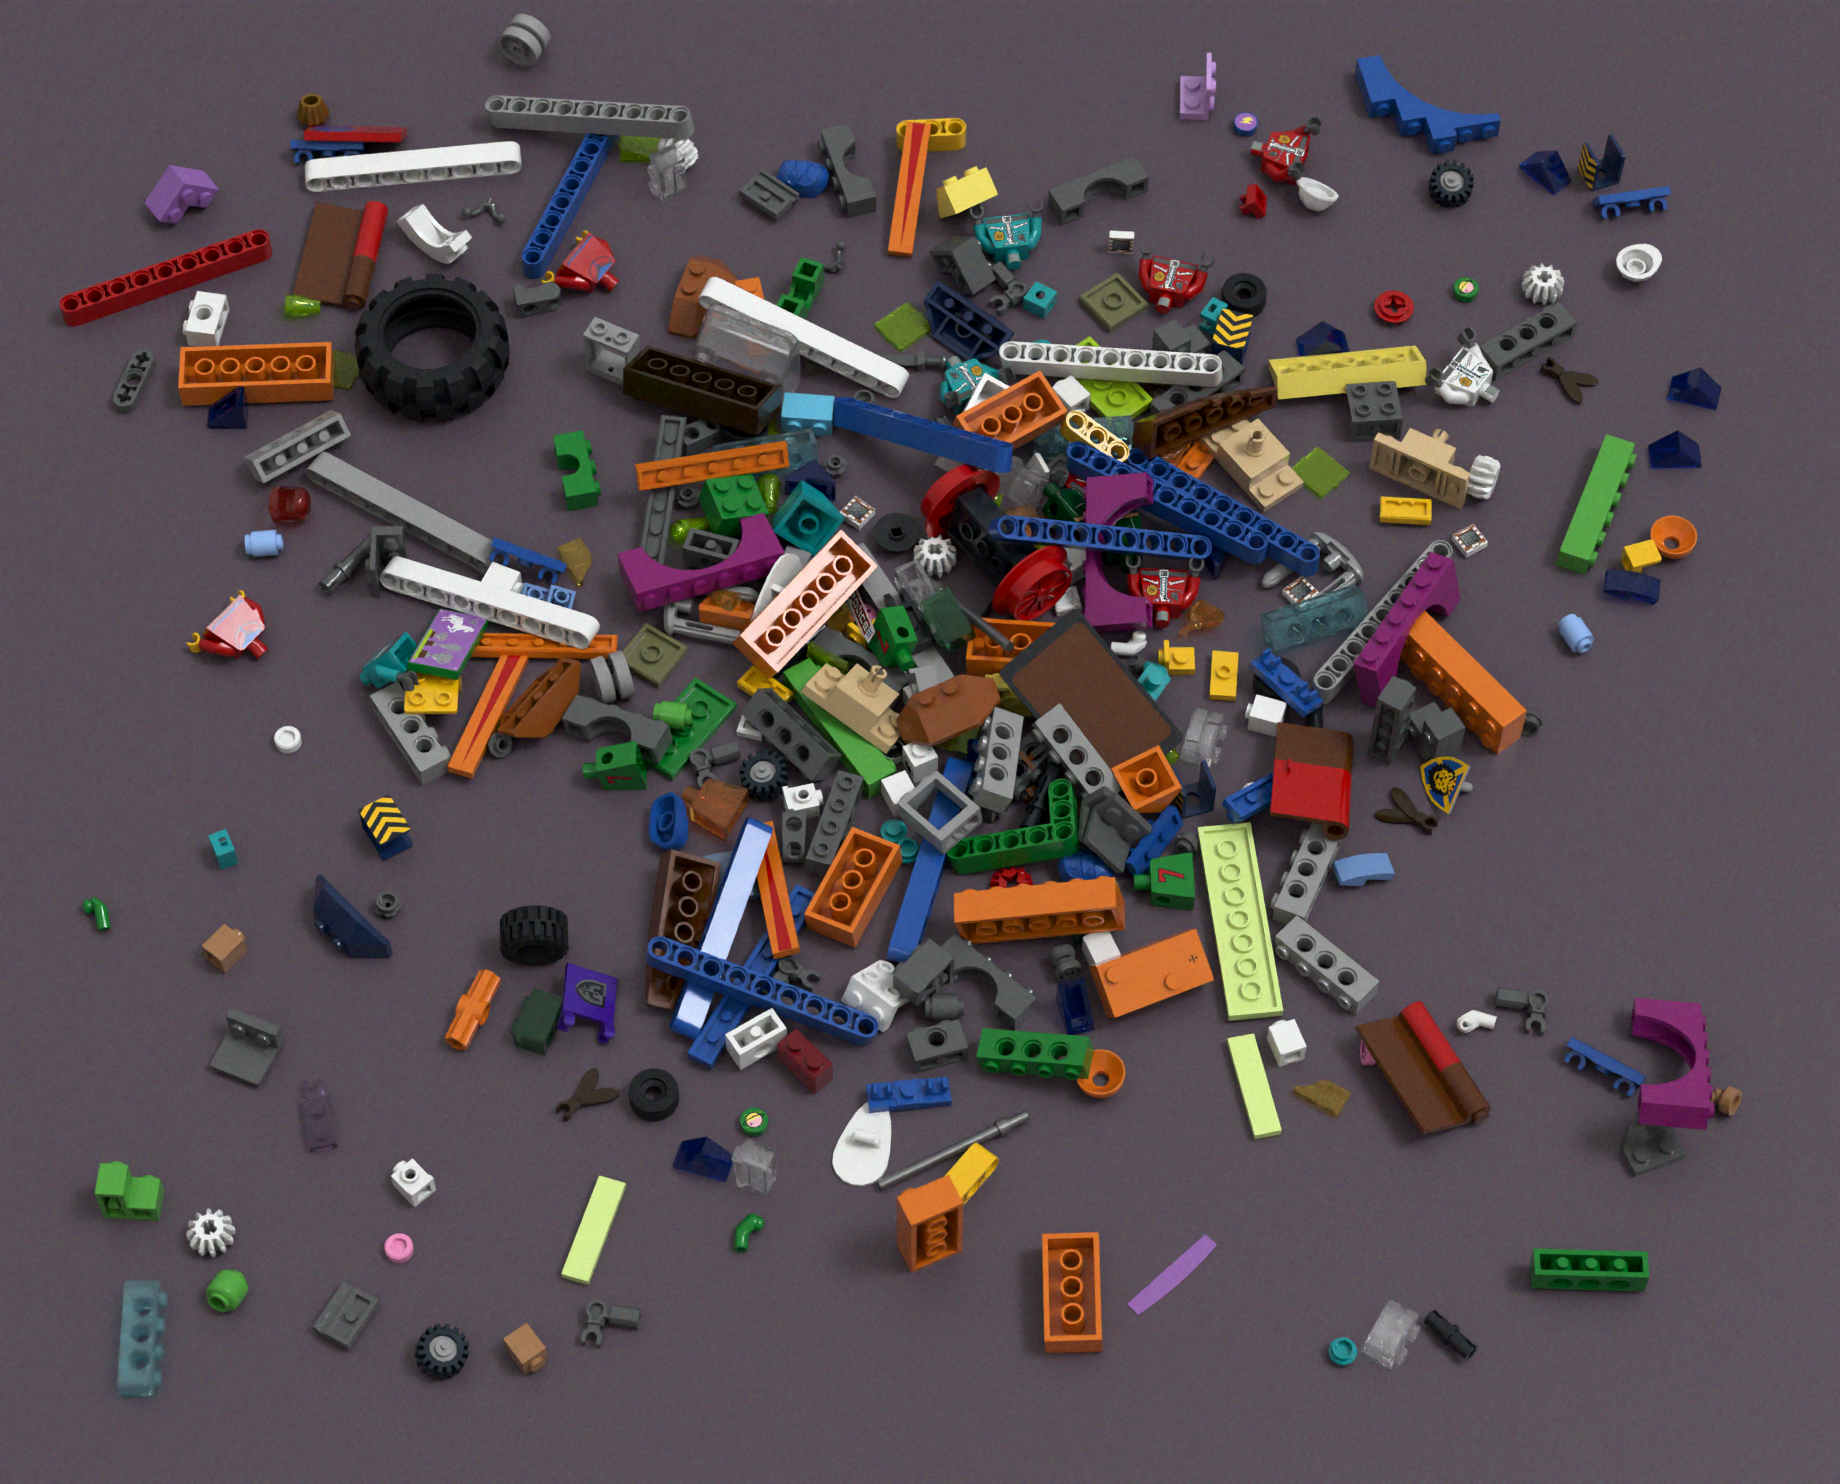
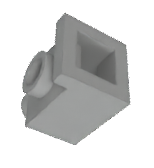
(922, 678)

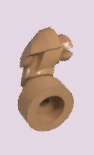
(1727, 1099)

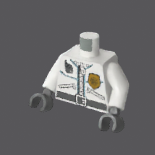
(1465, 376)

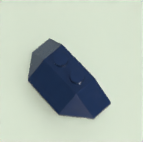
(964, 324)
(345, 925)

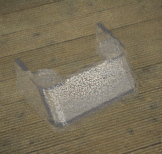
(749, 345)

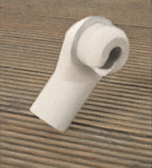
(1132, 647)
(1475, 1019)

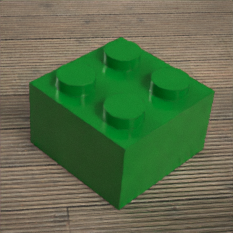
(730, 499)

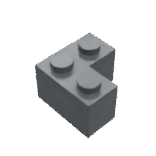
(965, 261)
(1175, 339)
(1436, 732)
(924, 973)

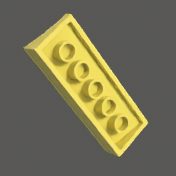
(1331, 372)

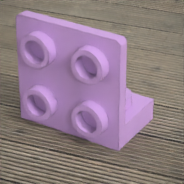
(1197, 92)

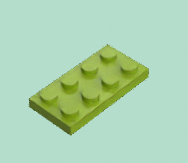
(1114, 397)

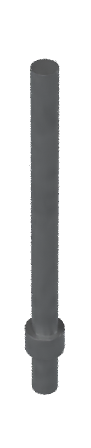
(977, 621)
(1001, 1127)

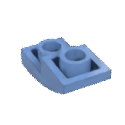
(554, 595)
(1359, 868)

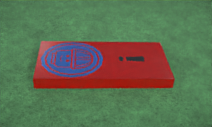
(355, 134)

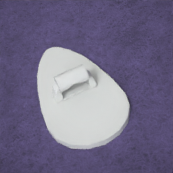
(780, 575)
(863, 1148)

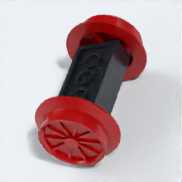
(1024, 578)

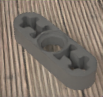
(131, 371)

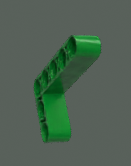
(1024, 844)

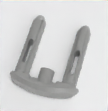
(1337, 556)
(701, 630)

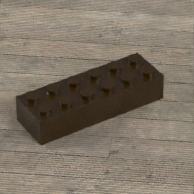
(702, 390)

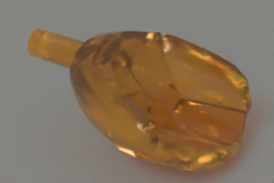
(1202, 617)

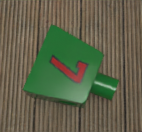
(893, 638)
(618, 767)
(1169, 881)

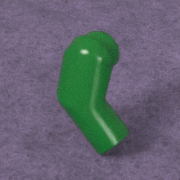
(101, 912)
(744, 1228)

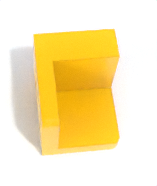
(1640, 555)

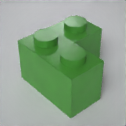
(128, 1196)

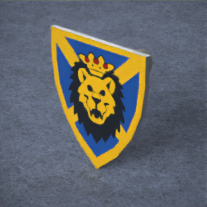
(1444, 780)

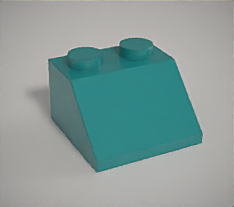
(807, 519)

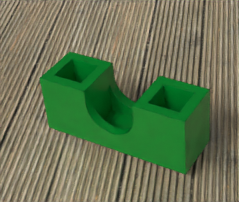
(805, 287)
(572, 453)

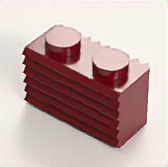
(805, 1061)

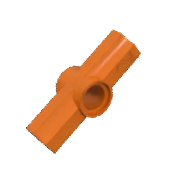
(472, 1009)

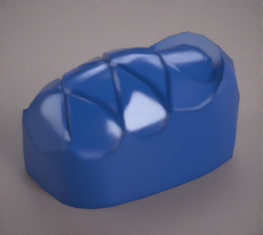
(804, 177)
(668, 822)
(1083, 866)

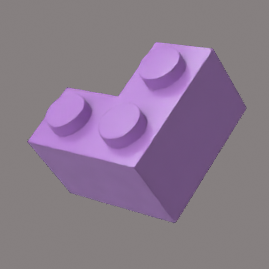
(177, 191)

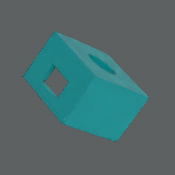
(1040, 306)
(1213, 316)
(223, 850)

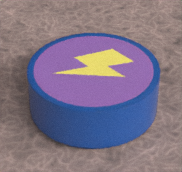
(1245, 124)

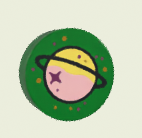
(1465, 289)
(754, 1122)

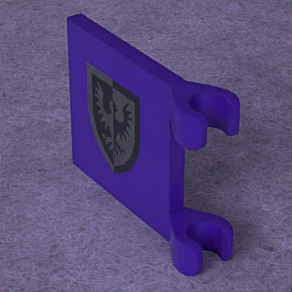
(589, 997)

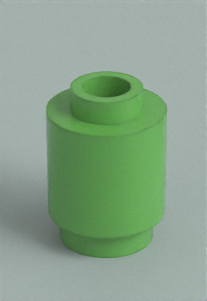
(673, 713)

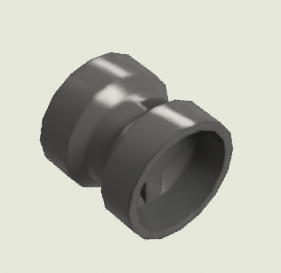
(1065, 963)

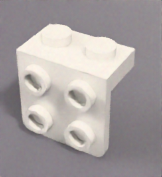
(874, 994)

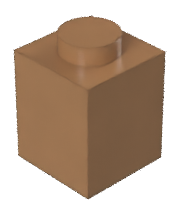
(225, 948)
(526, 1349)

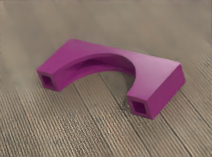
(1106, 503)
(659, 585)
(1430, 589)
(1681, 1028)

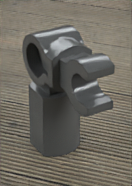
(1014, 289)
(701, 760)
(791, 970)
(1535, 1002)
(599, 1313)

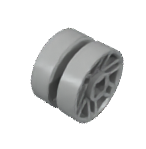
(524, 40)
(611, 677)

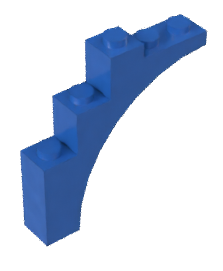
(1413, 116)

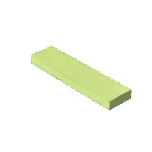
(1254, 1086)
(593, 1230)

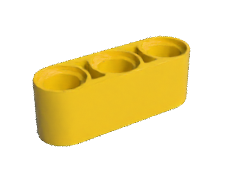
(945, 134)
(1089, 428)
(972, 1170)

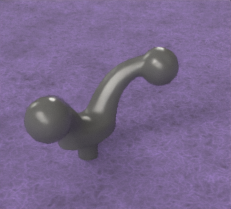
(482, 207)
(839, 263)

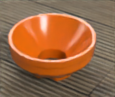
(1674, 529)
(1104, 1063)

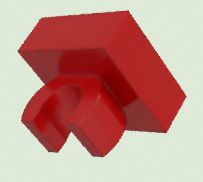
(1254, 201)

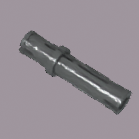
(343, 569)

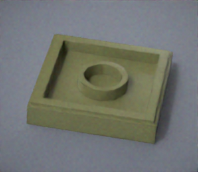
(1113, 302)
(653, 655)

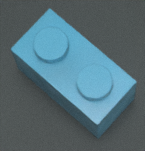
(807, 412)

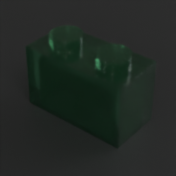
(948, 620)
(537, 1022)

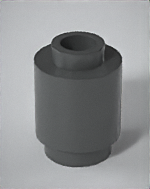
(943, 1007)

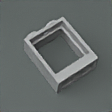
(600, 360)
(956, 828)

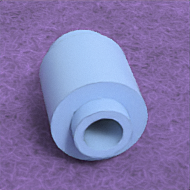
(263, 543)
(1576, 633)

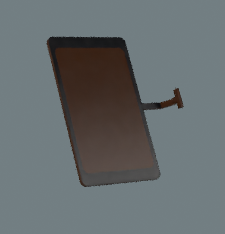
(1095, 688)

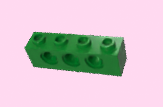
(1023, 1045)
(1589, 1270)

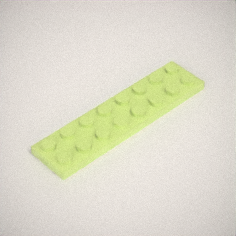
(1239, 921)

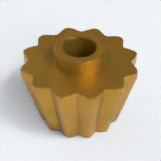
(312, 110)

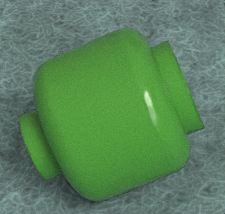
(227, 1290)

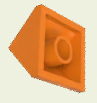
(736, 619)
(1148, 781)

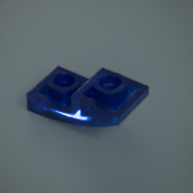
(1628, 583)

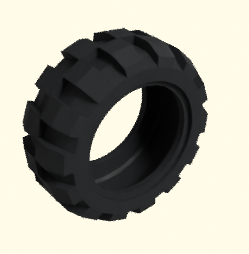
(425, 305)

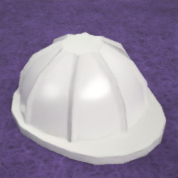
(1315, 194)
(1638, 262)

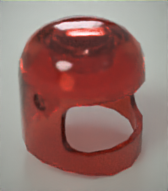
(289, 504)

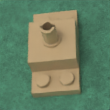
(1254, 461)
(1422, 465)
(858, 702)

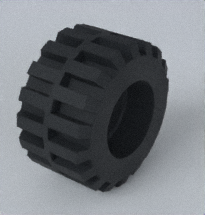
(534, 935)

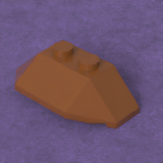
(686, 309)
(543, 702)
(948, 709)

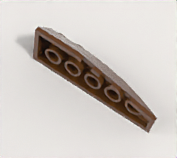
(1199, 418)
(679, 912)

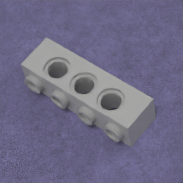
(297, 446)
(1075, 740)
(997, 760)
(425, 765)
(1306, 887)
(1321, 951)

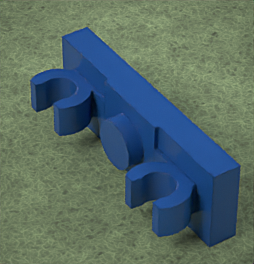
(326, 148)
(1632, 199)
(526, 557)
(1285, 683)
(1249, 800)
(1154, 844)
(1605, 1064)
(908, 1094)

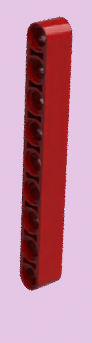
(165, 277)

